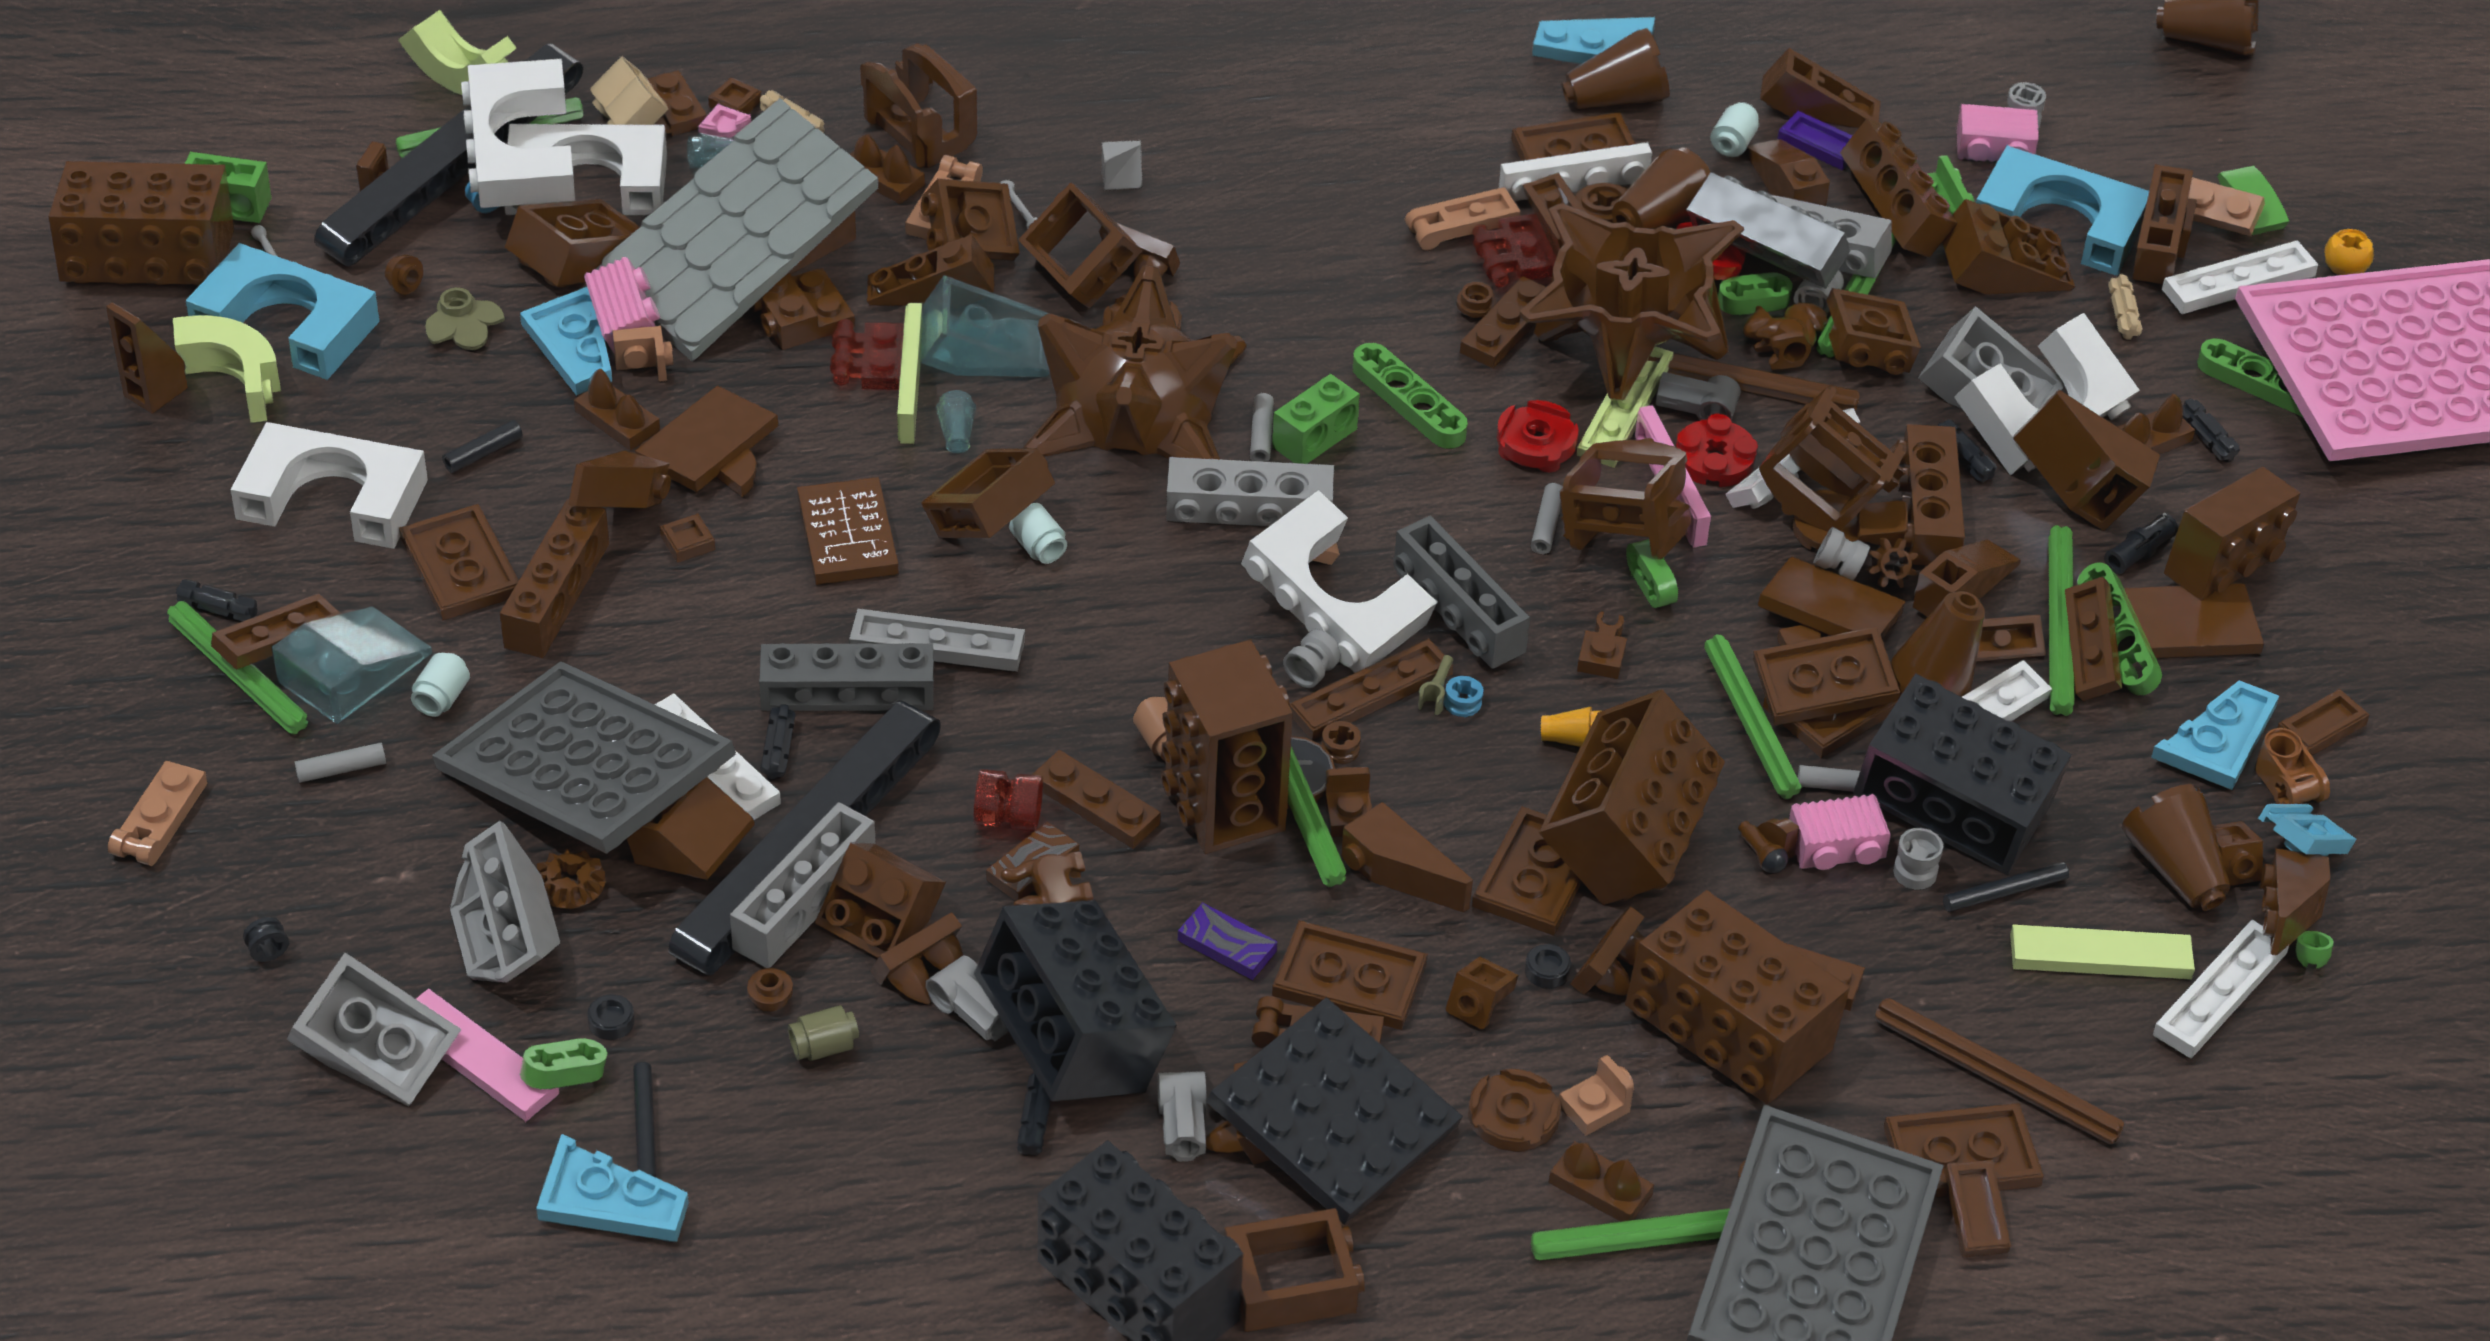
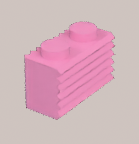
(1987, 131)
(621, 298)
(1840, 832)

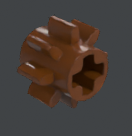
(1901, 568)

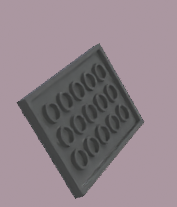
(584, 756)
(1816, 1237)

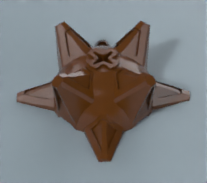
(1632, 291)
(1133, 379)

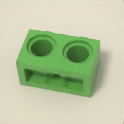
(246, 183)
(1315, 420)

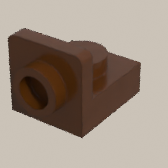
(1346, 796)
(2240, 852)
(1478, 990)

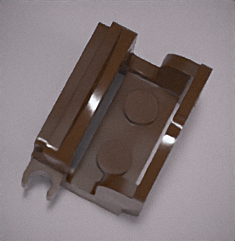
(897, 108)
(1834, 454)
(1622, 511)

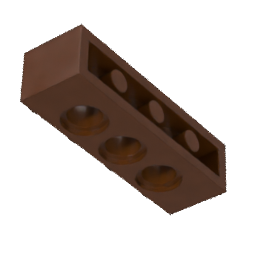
(1899, 187)
(1931, 491)
(554, 579)

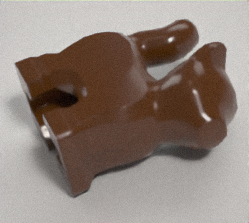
(1051, 879)

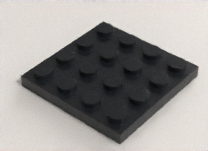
(1334, 1110)

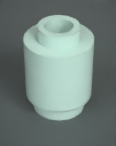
(1735, 129)
(1039, 534)
(439, 684)

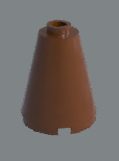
(2211, 23)
(1619, 75)
(1663, 191)
(1944, 645)
(2181, 845)

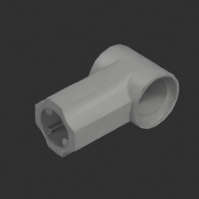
(959, 991)
(1183, 1109)

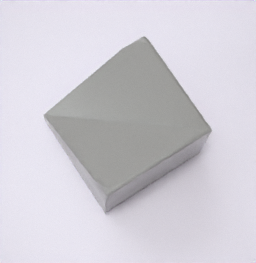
(1121, 165)

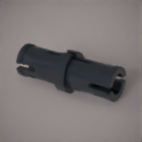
(2156, 532)

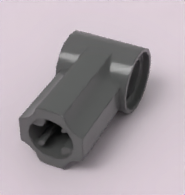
(1697, 396)

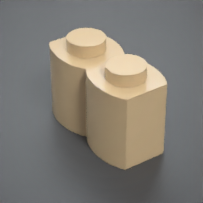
(627, 96)

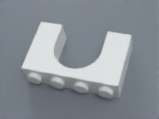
(630, 150)
(505, 172)
(2084, 365)
(293, 456)
(1364, 629)

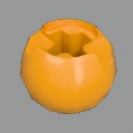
(2349, 252)

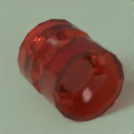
(1008, 800)

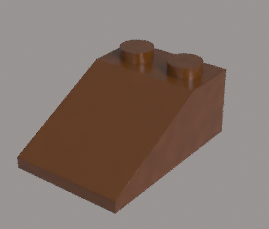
(567, 238)

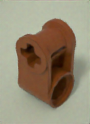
(2290, 769)

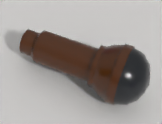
(1771, 857)

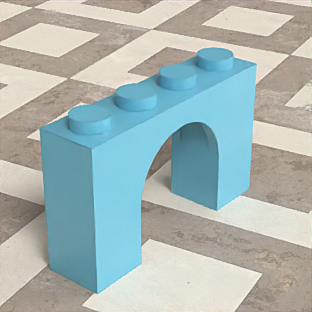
(2112, 206)
(256, 279)

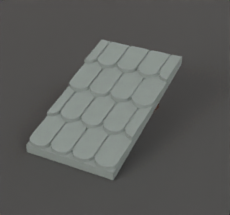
(744, 223)

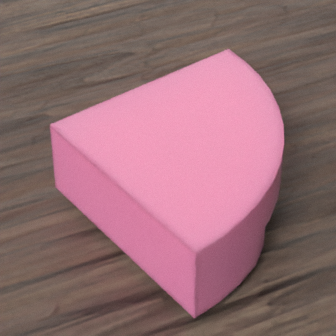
(724, 122)

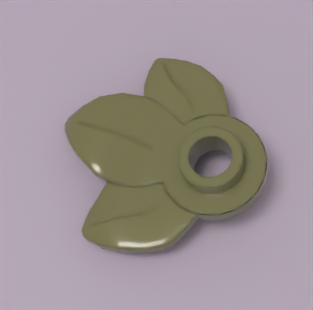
(462, 319)

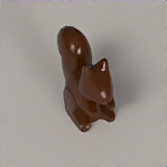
(1787, 336)

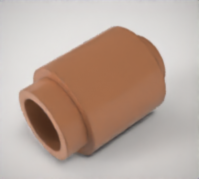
(1150, 723)

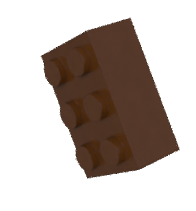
(2232, 533)

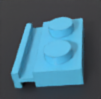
(2306, 831)

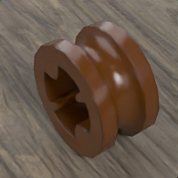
(1342, 731)

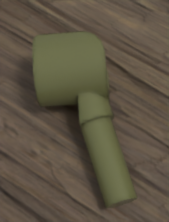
(1434, 690)

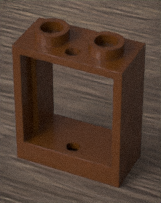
(1101, 266)
(988, 493)
(1300, 1302)

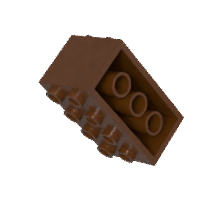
(140, 222)
(1227, 745)
(1632, 798)
(1736, 996)

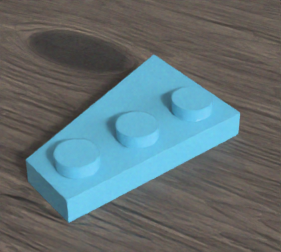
(1583, 39)
(569, 337)
(2222, 736)
(600, 1195)

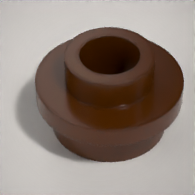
(404, 273)
(1476, 299)
(770, 989)

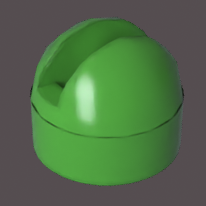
(2314, 948)

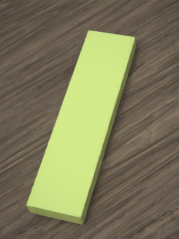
(910, 373)
(1618, 418)
(2102, 951)

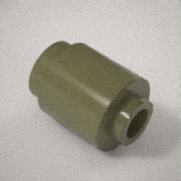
(823, 1033)

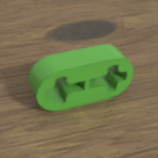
(1744, 293)
(1651, 574)
(563, 1063)

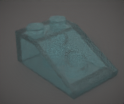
(980, 333)
(346, 660)

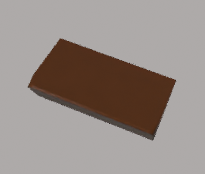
(2011, 638)

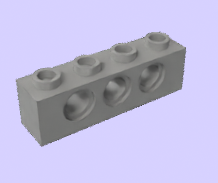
(1867, 236)
(1241, 490)
(796, 888)

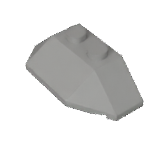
(501, 908)

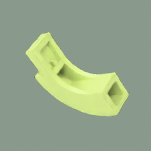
(446, 55)
(233, 349)

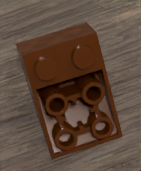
(2004, 253)
(2087, 459)

